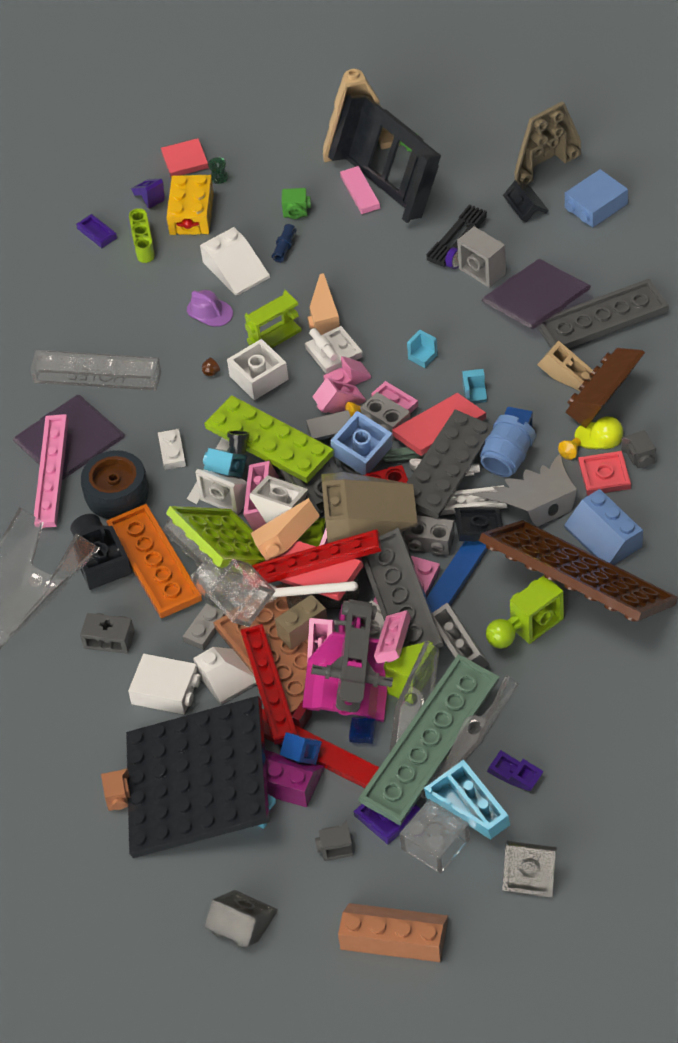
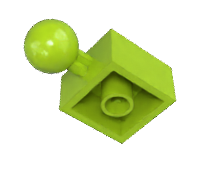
(531, 614)

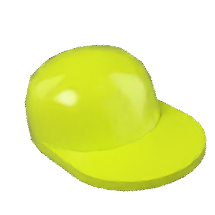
(602, 434)

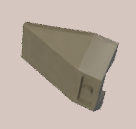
(545, 136)
(365, 504)

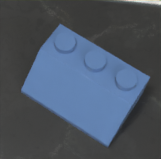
(604, 528)

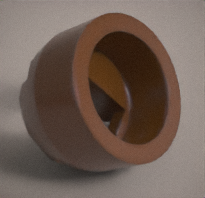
(210, 367)

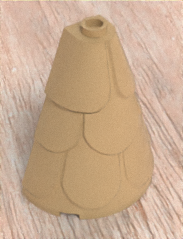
(354, 84)

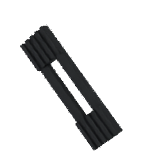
(469, 217)

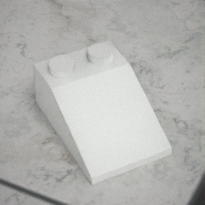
(233, 261)

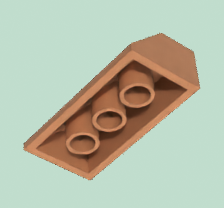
(392, 932)

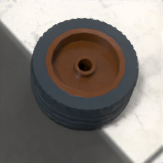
(114, 483)

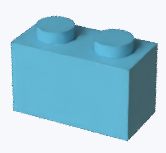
(224, 462)

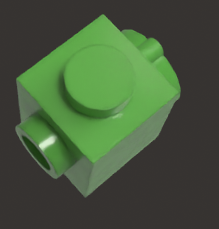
(295, 203)

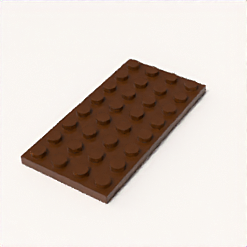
(578, 570)

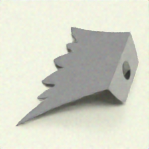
(538, 492)

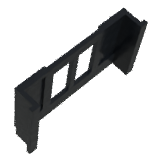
(357, 141)

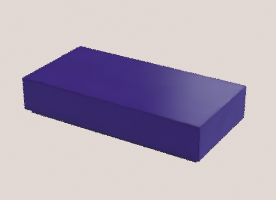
(96, 231)

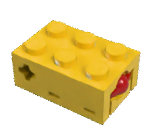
(190, 204)

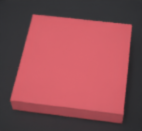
(184, 158)
(604, 472)

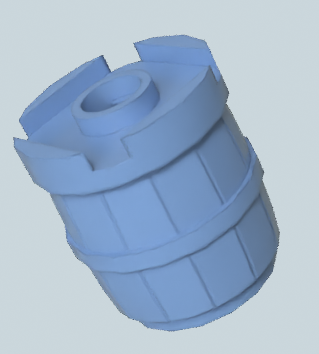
(506, 445)

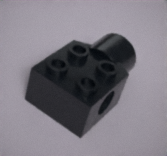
(110, 560)

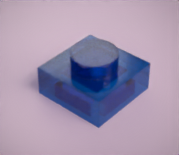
(362, 730)

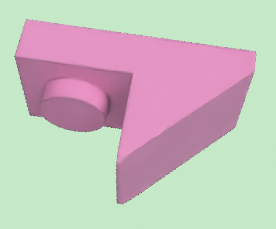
(351, 372)

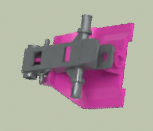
(343, 669)

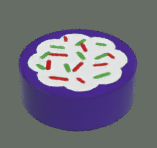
(452, 258)

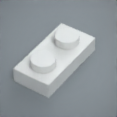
(171, 449)

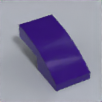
(519, 774)

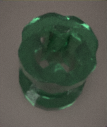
(223, 176)

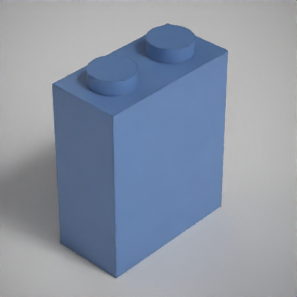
(596, 198)

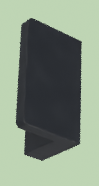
(524, 200)

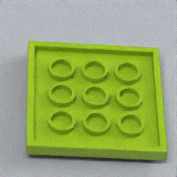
(217, 533)

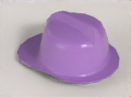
(209, 309)

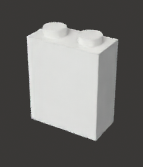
(164, 684)

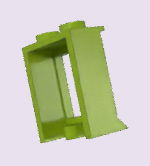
(278, 332)

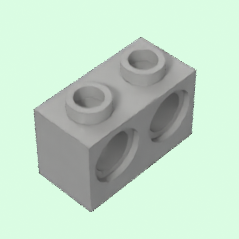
(385, 412)
(430, 535)

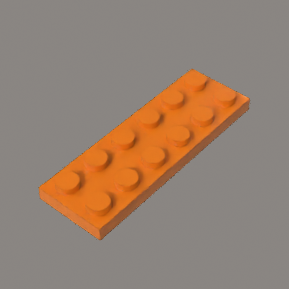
(154, 561)

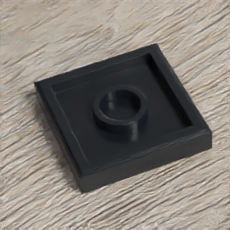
(474, 521)

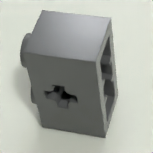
(107, 633)

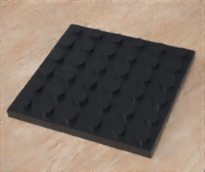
(196, 777)

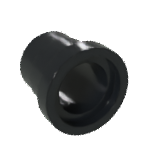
(238, 441)

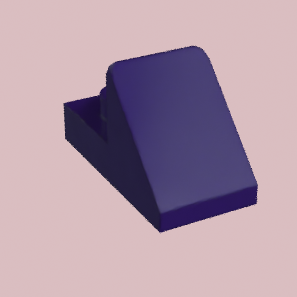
(151, 191)

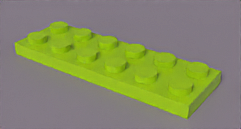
(271, 439)

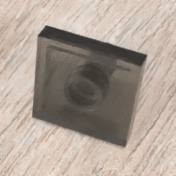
(529, 869)

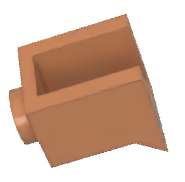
(116, 789)

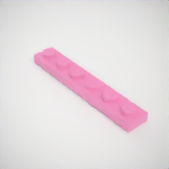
(51, 469)

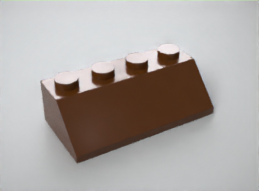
(603, 384)

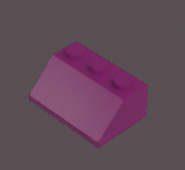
(291, 779)

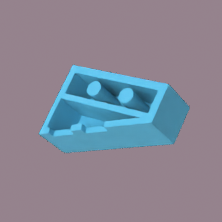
(469, 799)

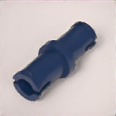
(284, 243)

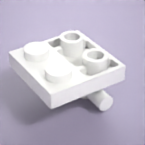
(329, 348)

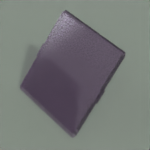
(536, 293)
(87, 434)

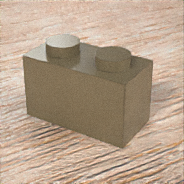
(294, 624)

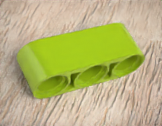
(141, 235)

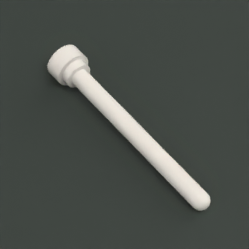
(313, 589)

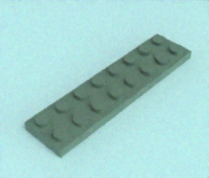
(428, 740)

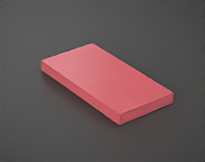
(424, 428)
(336, 573)

